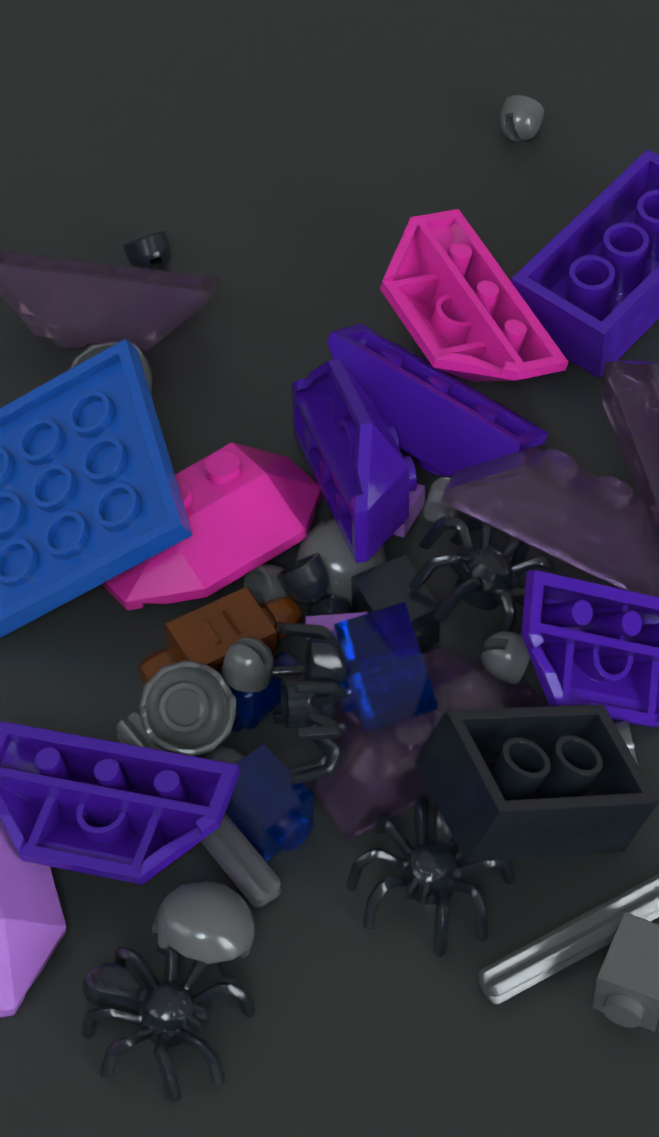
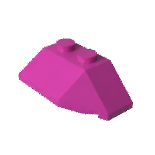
(464, 304)
(241, 514)

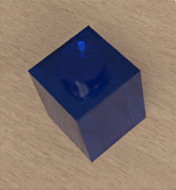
(268, 806)

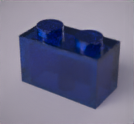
(384, 668)

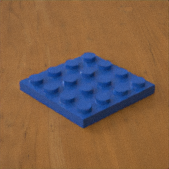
(82, 485)

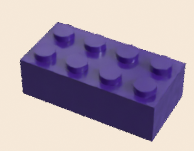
(601, 273)

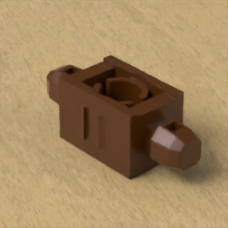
(212, 629)

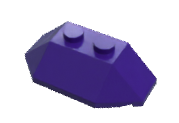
(433, 412)
(352, 457)
(594, 645)
(106, 802)

